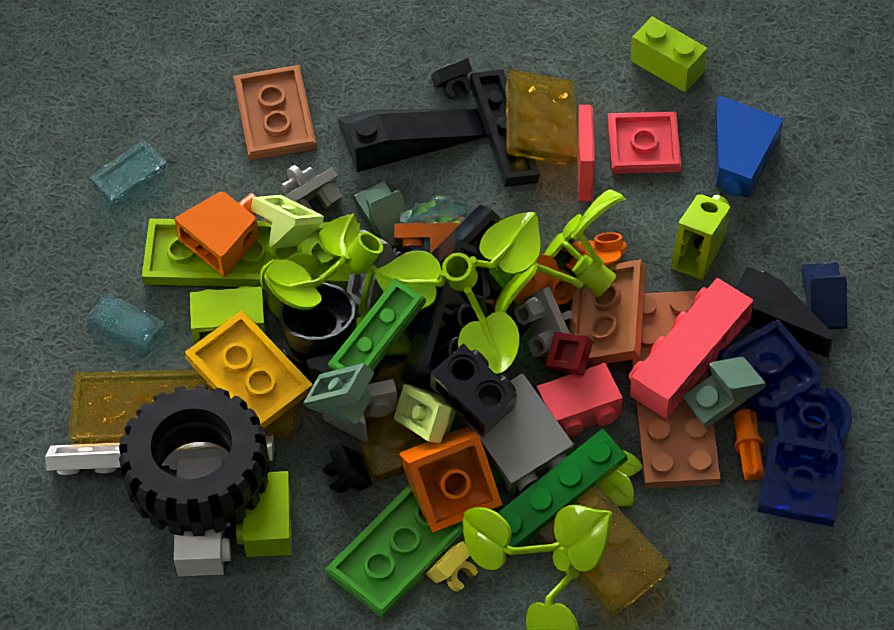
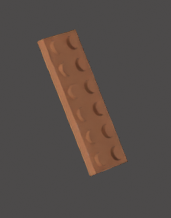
(675, 448)

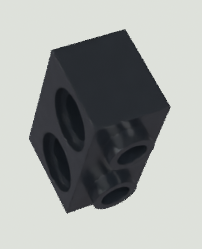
(466, 394)

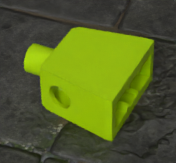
(706, 219)

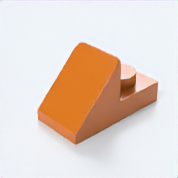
(415, 234)

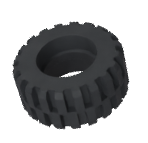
(185, 419)

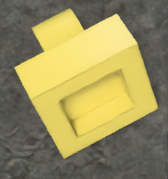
(449, 565)

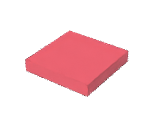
(644, 142)
(585, 153)

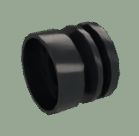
(318, 329)

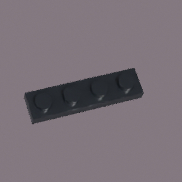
(490, 97)

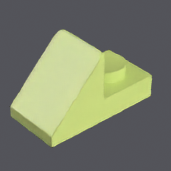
(289, 220)
(424, 413)

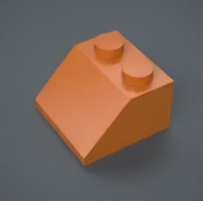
(450, 478)

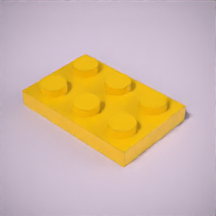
(249, 366)

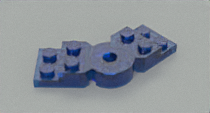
(803, 458)

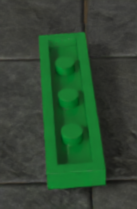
(562, 486)

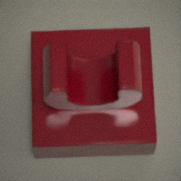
(569, 353)

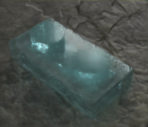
(127, 172)
(439, 210)
(126, 322)

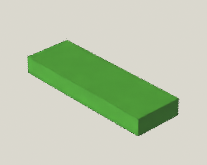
(380, 327)

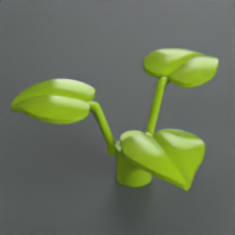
(511, 244)
(357, 254)
(588, 271)
(580, 547)

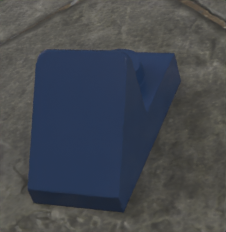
(826, 293)

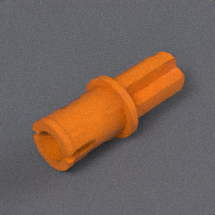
(749, 444)

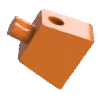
(219, 230)

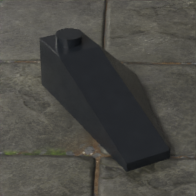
(394, 135)
(442, 324)

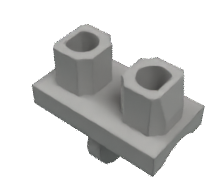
(321, 187)
(545, 318)

